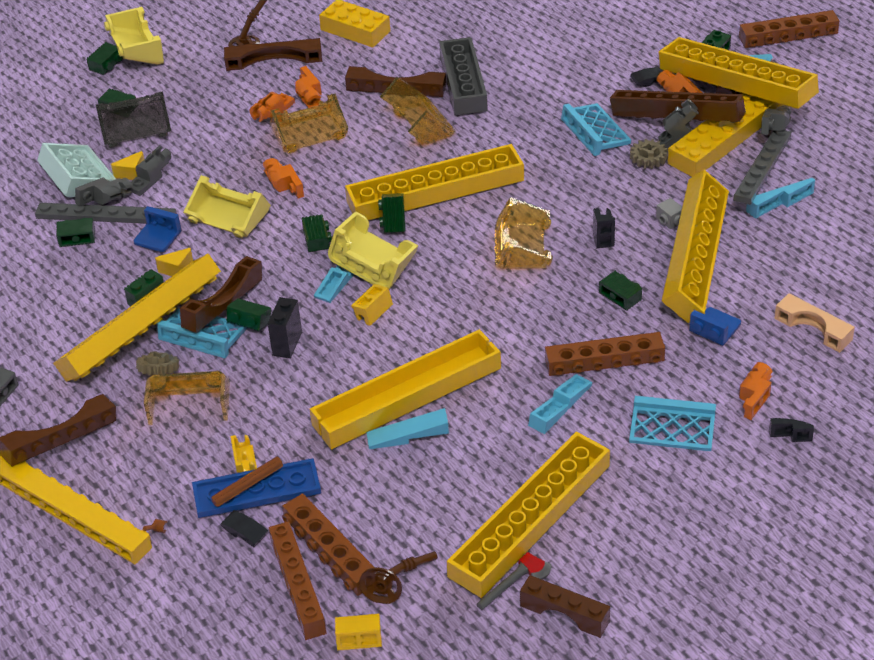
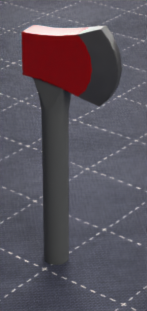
(527, 564)

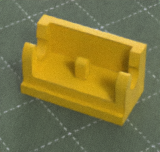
(372, 304)
(243, 454)
(358, 632)

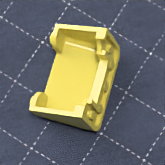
(134, 37)
(225, 208)
(367, 254)

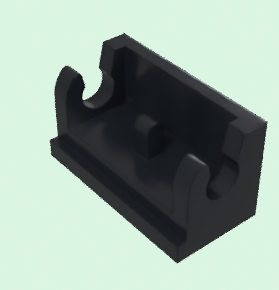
(603, 229)

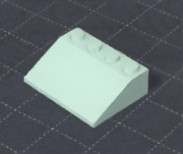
(72, 166)

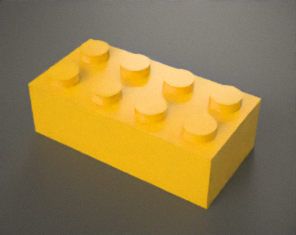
(355, 23)

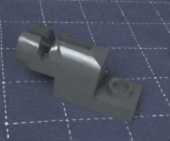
(776, 119)
(677, 123)
(150, 170)
(102, 191)

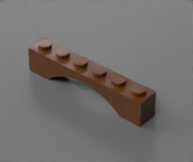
(302, 50)
(364, 80)
(199, 313)
(23, 445)

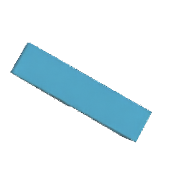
(785, 195)
(333, 283)
(563, 399)
(399, 433)

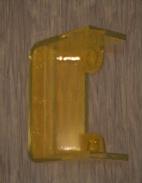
(426, 120)
(186, 384)

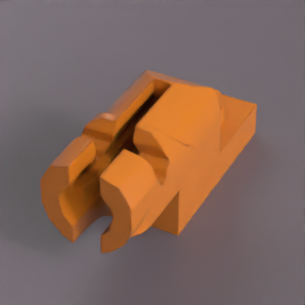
(676, 82)
(308, 88)
(270, 102)
(283, 177)
(755, 389)

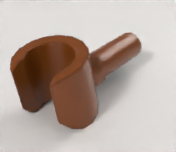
(158, 526)

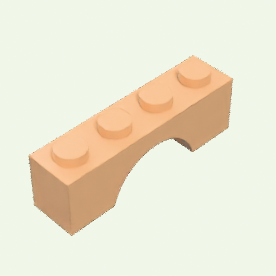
(796, 311)

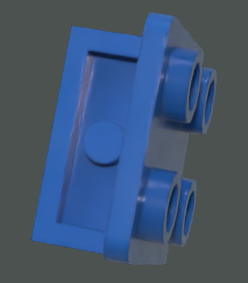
(160, 229)
(714, 325)

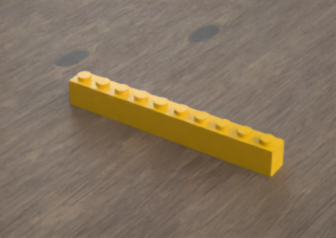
(75, 510)

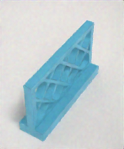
(586, 132)
(202, 340)
(673, 411)

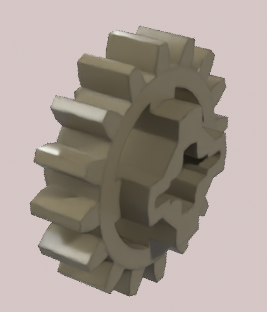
(648, 153)
(157, 363)

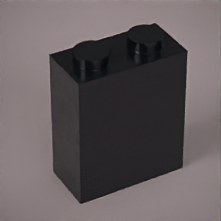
(284, 327)

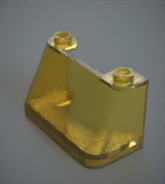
(309, 125)
(521, 236)

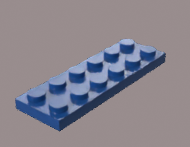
(279, 486)

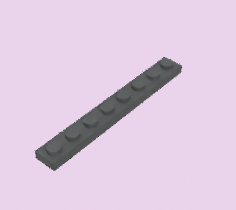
(762, 166)
(99, 213)

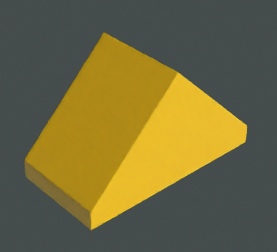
(127, 166)
(173, 262)

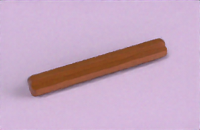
(246, 481)

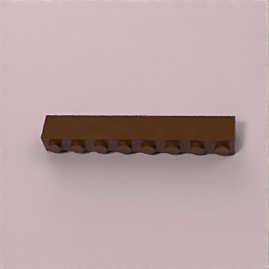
(660, 104)

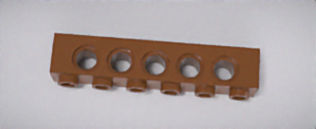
(789, 29)
(604, 353)
(327, 542)
(297, 581)

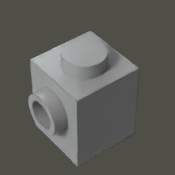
(669, 213)

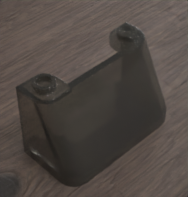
(133, 119)

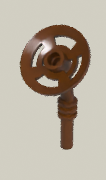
(244, 37)
(383, 579)

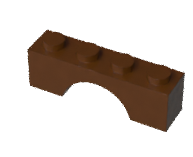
(587, 613)

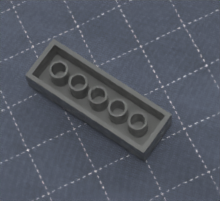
(463, 76)

